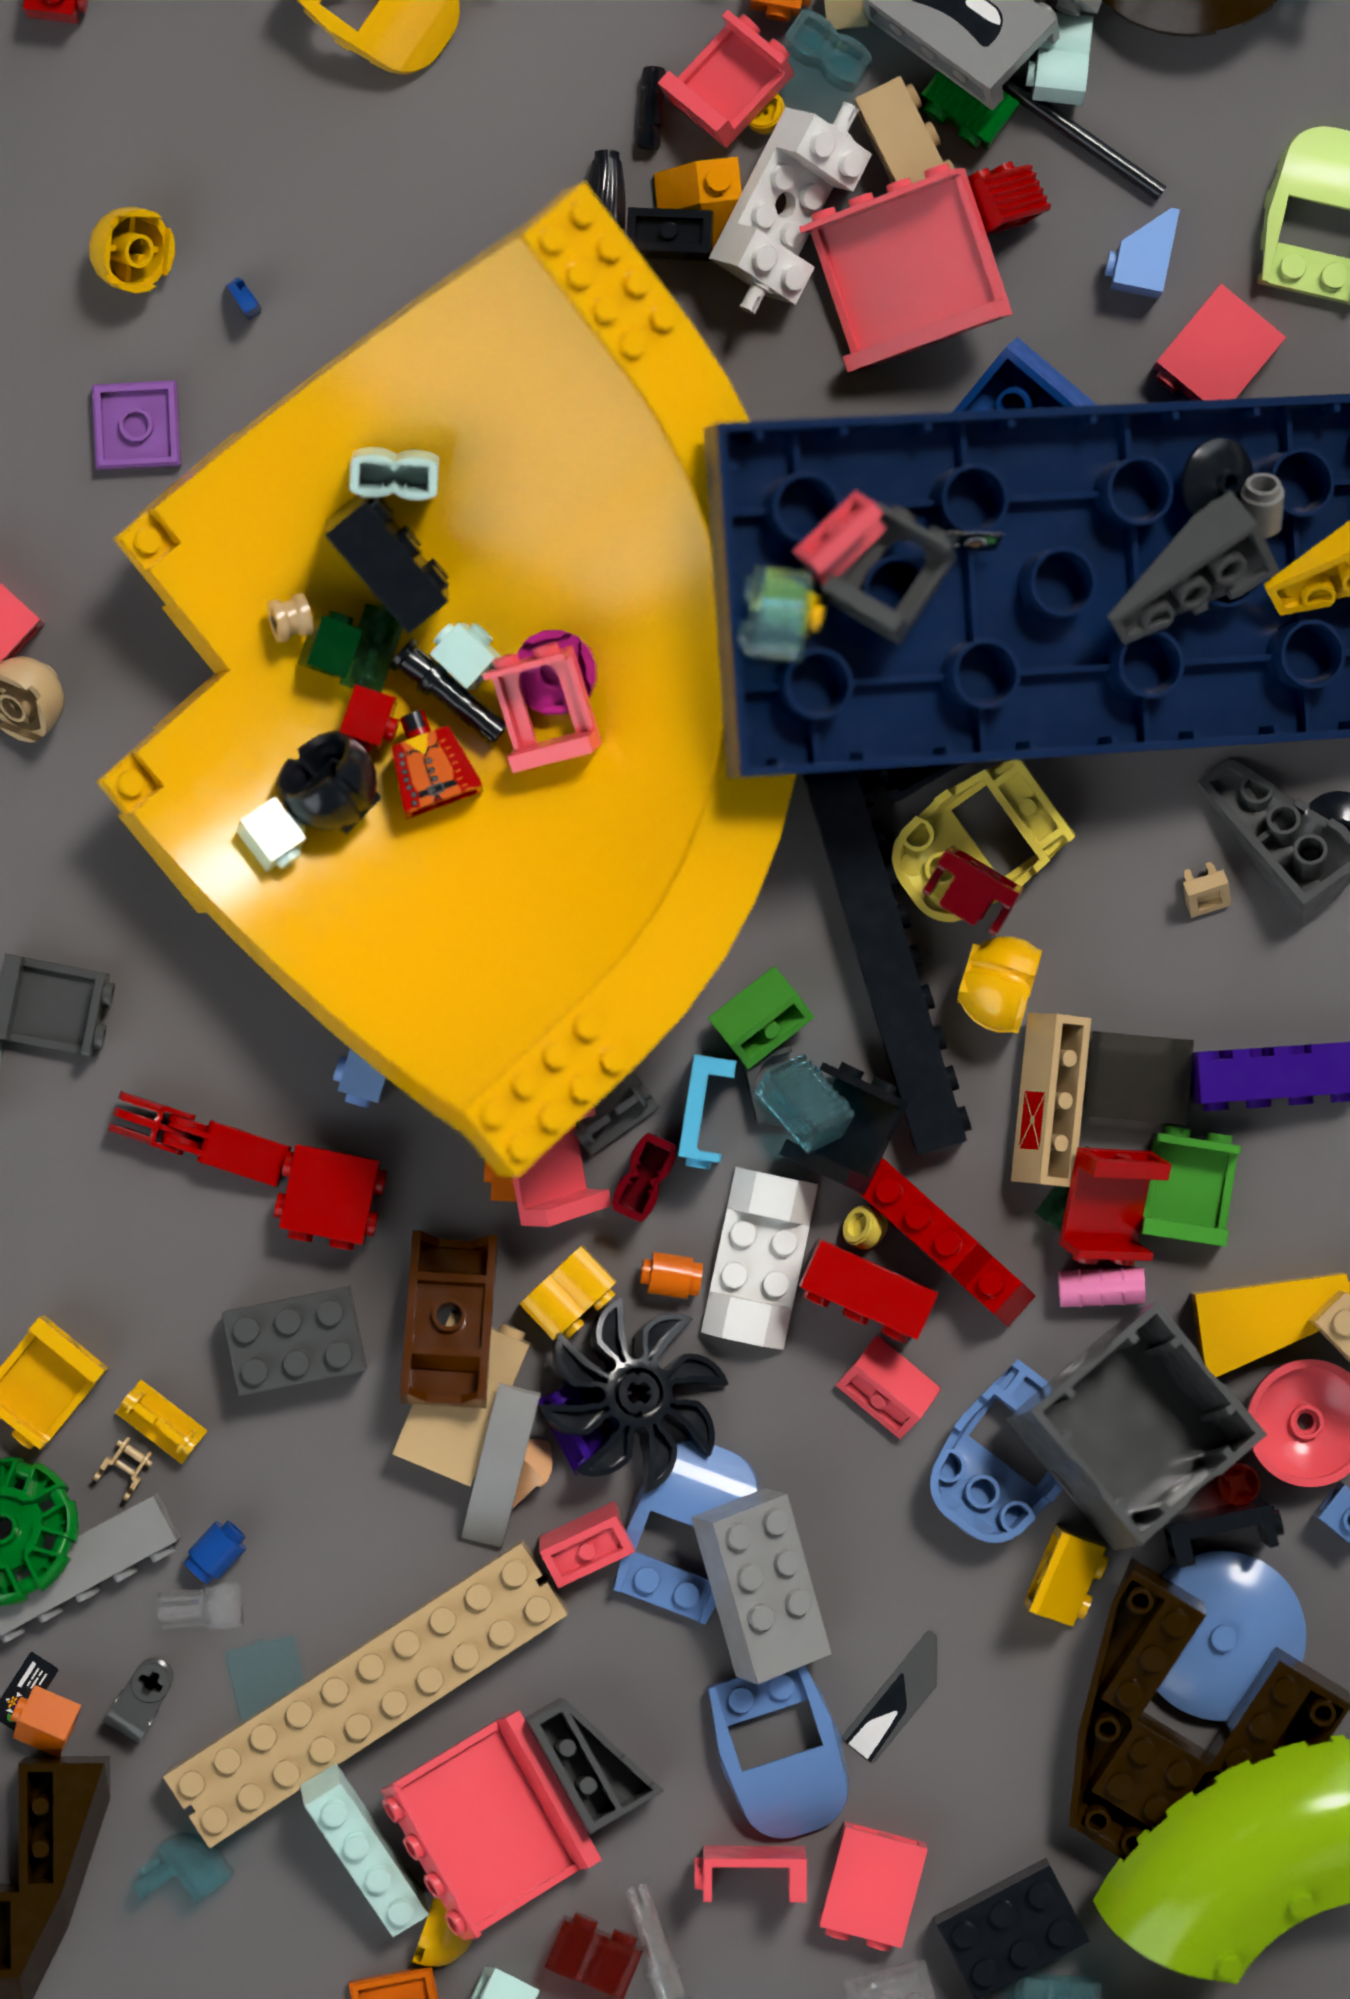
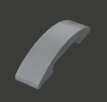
(500, 1465)

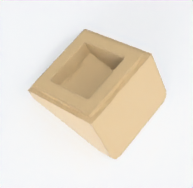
(845, 14)

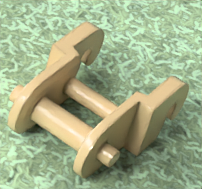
(125, 1447)

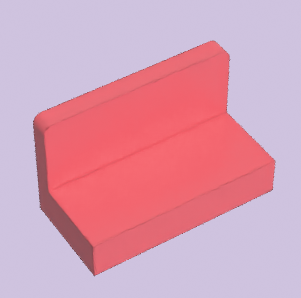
(841, 537)
(888, 1387)
(585, 1544)

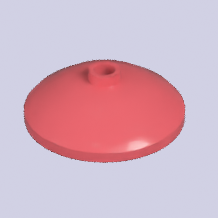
(1312, 1454)

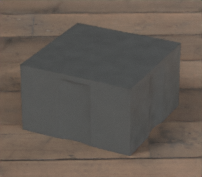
(1136, 1427)

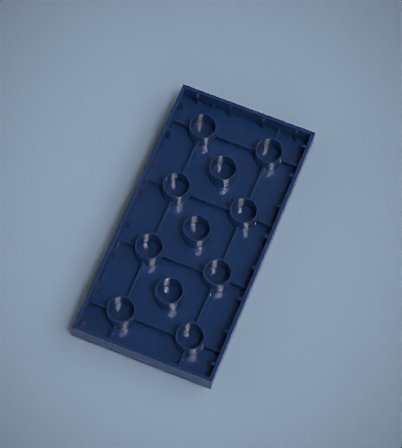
(1020, 637)

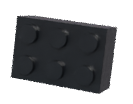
(388, 560)
(1011, 1929)

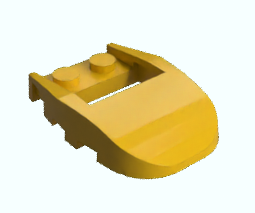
(396, 34)

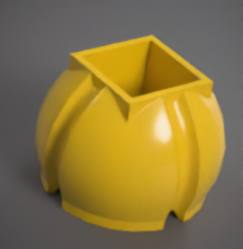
(999, 982)

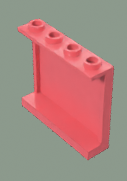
(908, 266)
(489, 1825)

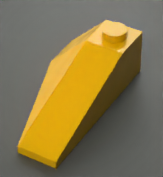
(1315, 577)

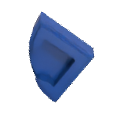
(244, 298)

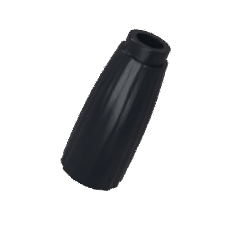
(608, 184)

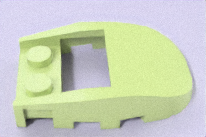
(1315, 170)

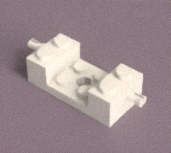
(805, 164)

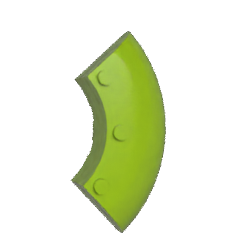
(1237, 1863)

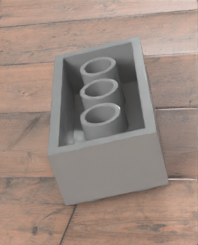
(761, 1585)

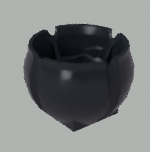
(329, 783)

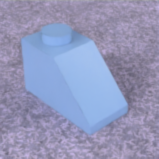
(1144, 257)

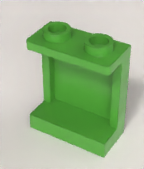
(1198, 1191)

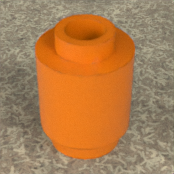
(671, 1275)

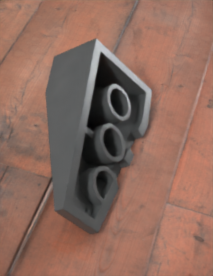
(1209, 558)

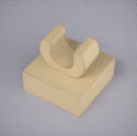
(1206, 892)

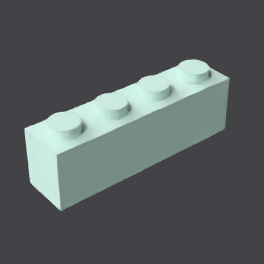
(364, 1850)

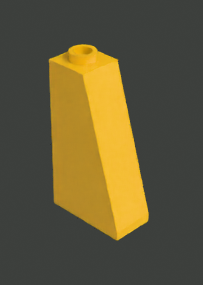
(1259, 1318)

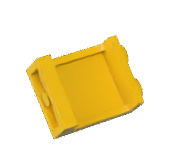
(45, 1382)

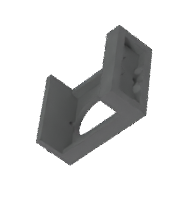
(845, 590)

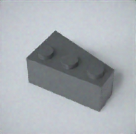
(589, 1767)

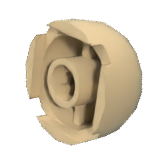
(29, 698)

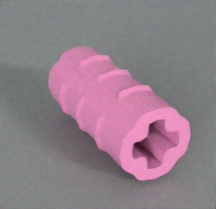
(1101, 1287)

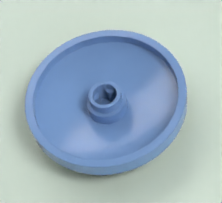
(1246, 1617)

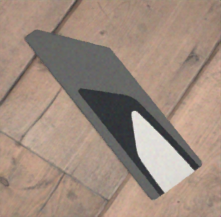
(895, 1700)

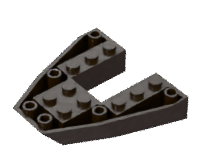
(1136, 1766)
(58, 1828)

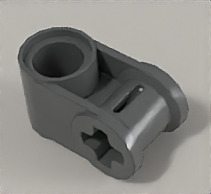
(138, 1703)

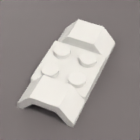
(759, 1258)

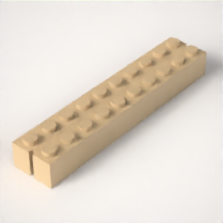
(366, 1693)

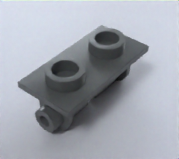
(615, 1114)

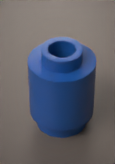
(216, 1551)

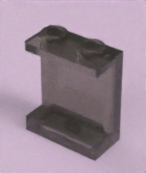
(1138, 1078)

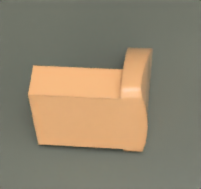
(535, 1468)

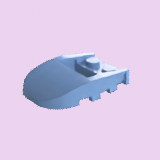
(976, 1486)
(691, 1489)
(793, 1791)

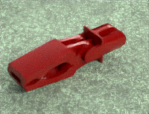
(222, 1144)

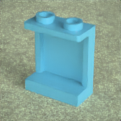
(694, 1107)

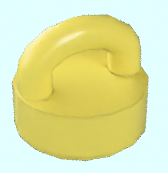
(864, 1227)

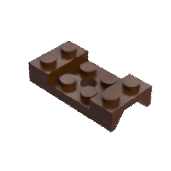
(442, 1361)

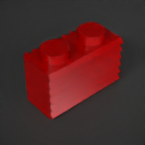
(1007, 196)

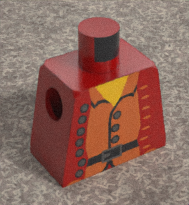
(431, 767)

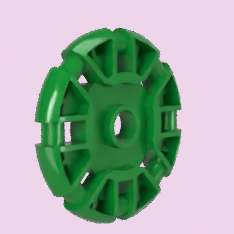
(30, 1526)

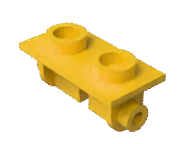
(161, 1421)

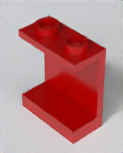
(1108, 1204)

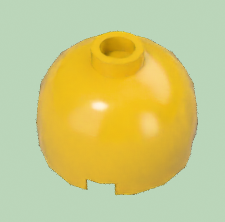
(131, 249)

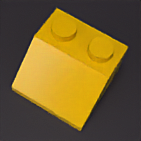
(1065, 1576)

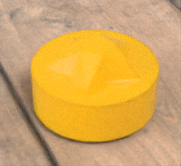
(769, 116)

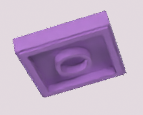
(136, 425)

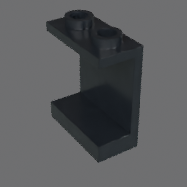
(859, 1151)

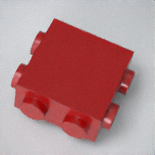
(329, 1196)

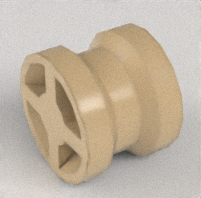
(290, 617)

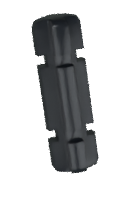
(651, 108)

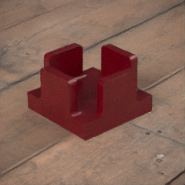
(973, 888)

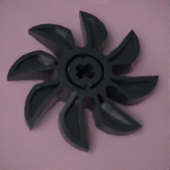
(612, 1400)

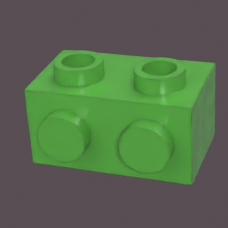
(761, 1017)

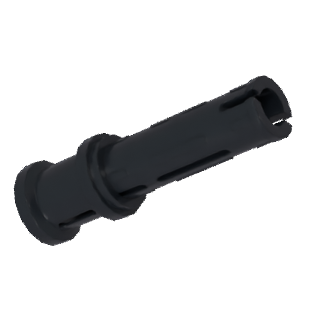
(434, 680)

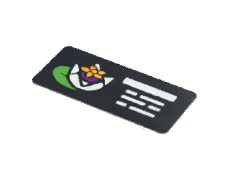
(975, 541)
(32, 1672)

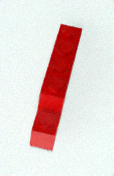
(947, 1244)

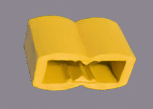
(569, 1293)

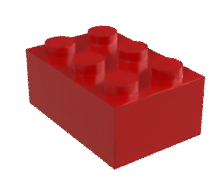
(867, 1291)

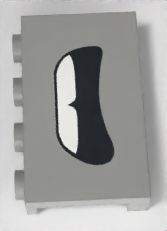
(969, 40)

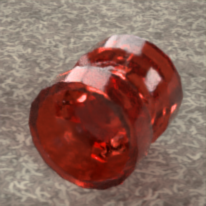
(1238, 1488)

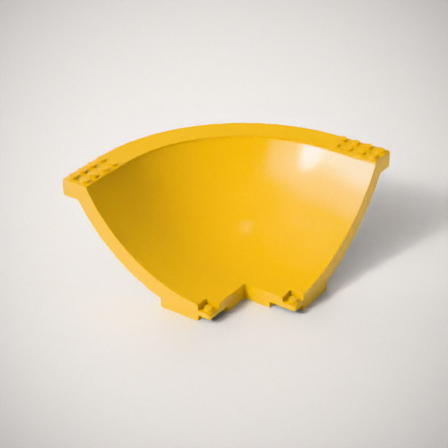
(572, 909)

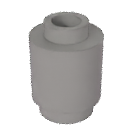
(1264, 501)

